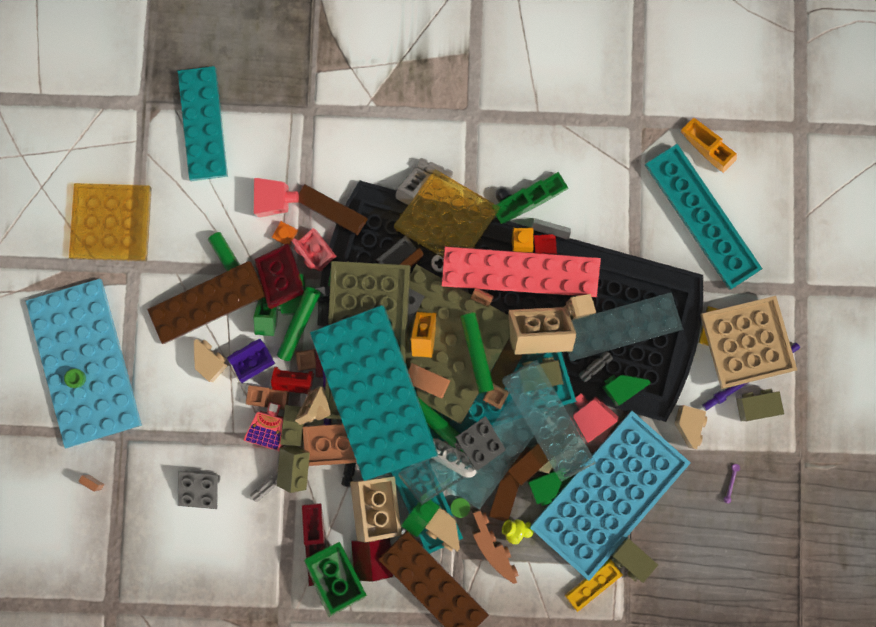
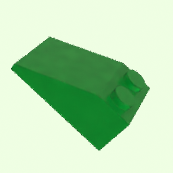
(334, 579)

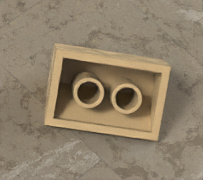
(541, 330)
(375, 509)

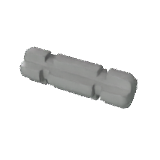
(430, 167)
(265, 488)

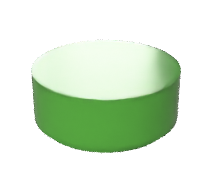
(75, 378)
(460, 507)

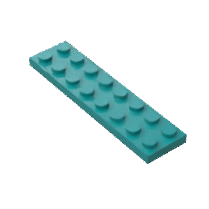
(703, 217)

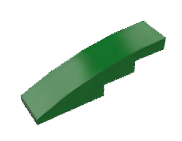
(530, 198)

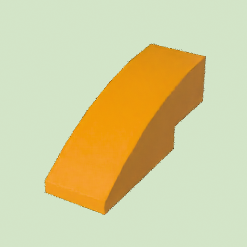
(709, 144)

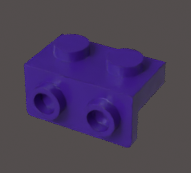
(251, 360)

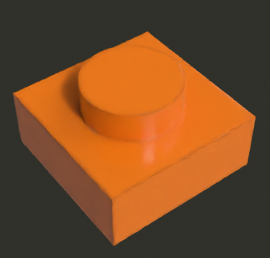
(284, 233)

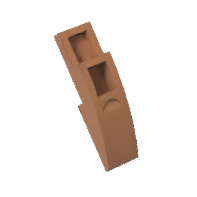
(495, 554)

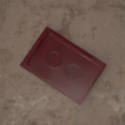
(279, 276)

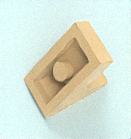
(314, 407)

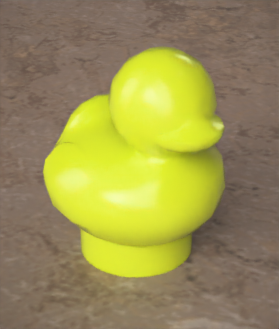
(516, 530)

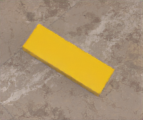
(588, 590)

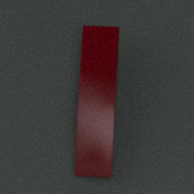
(313, 531)

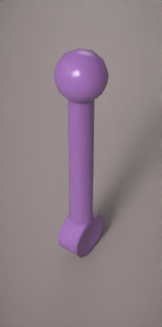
(735, 467)

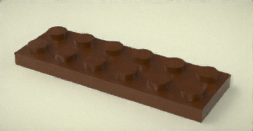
(206, 302)
(432, 584)

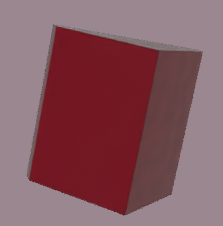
(366, 559)

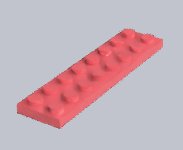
(520, 271)

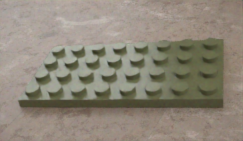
(365, 287)

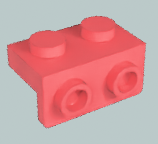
(314, 250)

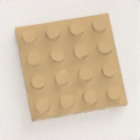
(748, 342)

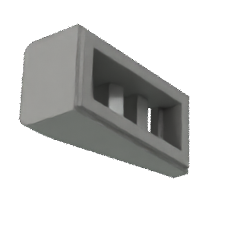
(407, 195)

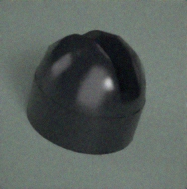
(502, 193)

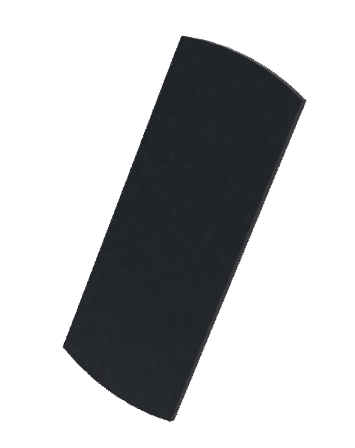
(621, 282)

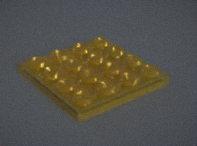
(446, 215)
(110, 222)

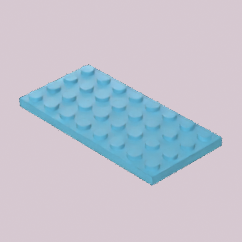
(79, 333)
(611, 496)

